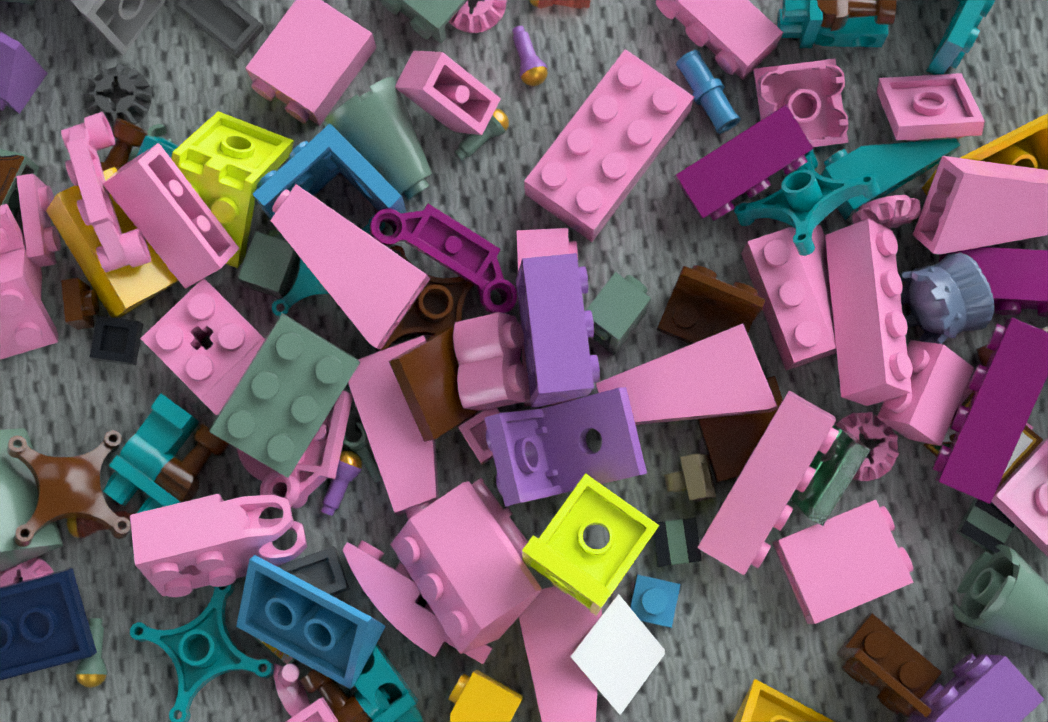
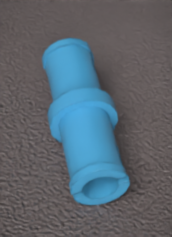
(708, 91)

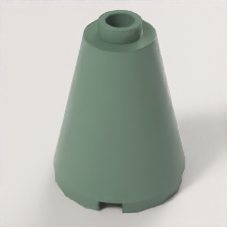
(385, 136)
(1005, 599)

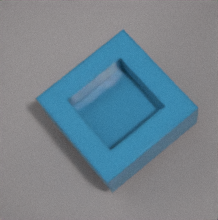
(654, 600)

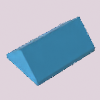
(306, 622)

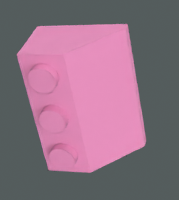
(795, 295)
(466, 568)

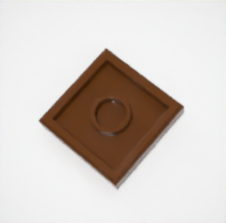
(430, 384)
(734, 438)

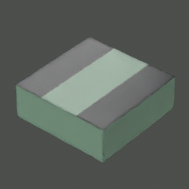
(985, 526)
(677, 542)

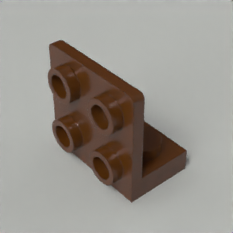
(707, 306)
(891, 665)

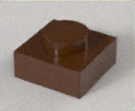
(79, 303)

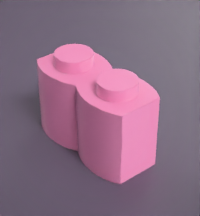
(490, 361)

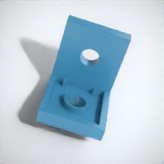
(317, 163)

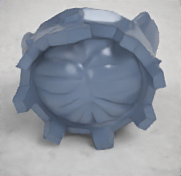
(947, 298)

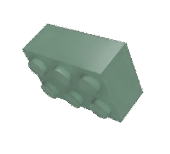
(284, 395)

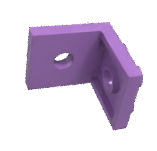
(547, 450)

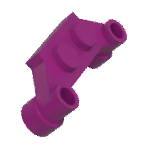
(451, 247)

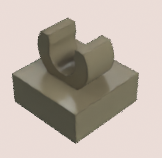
(694, 478)

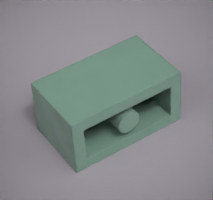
(618, 311)

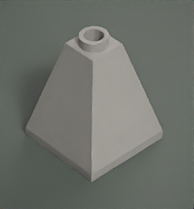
(119, 20)

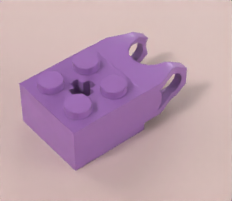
(981, 691)

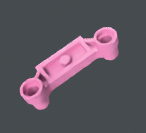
(96, 206)
(318, 461)

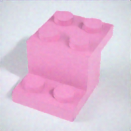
(23, 316)

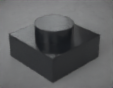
(116, 340)

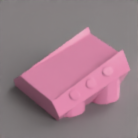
(811, 94)

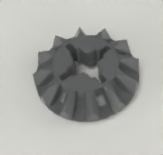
(130, 108)

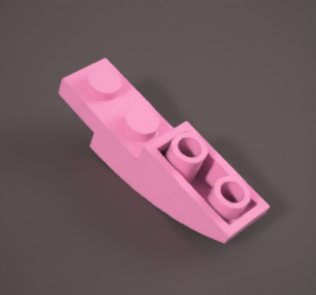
(398, 598)

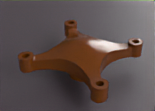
(435, 307)
(68, 488)

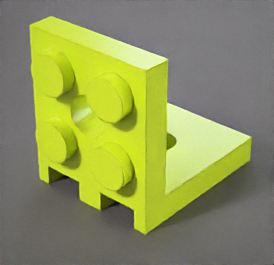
(224, 167)
(573, 566)

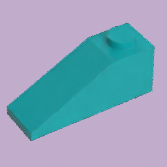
(890, 163)

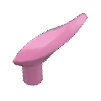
(290, 689)

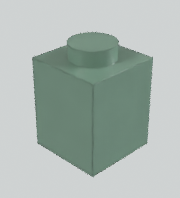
(269, 264)

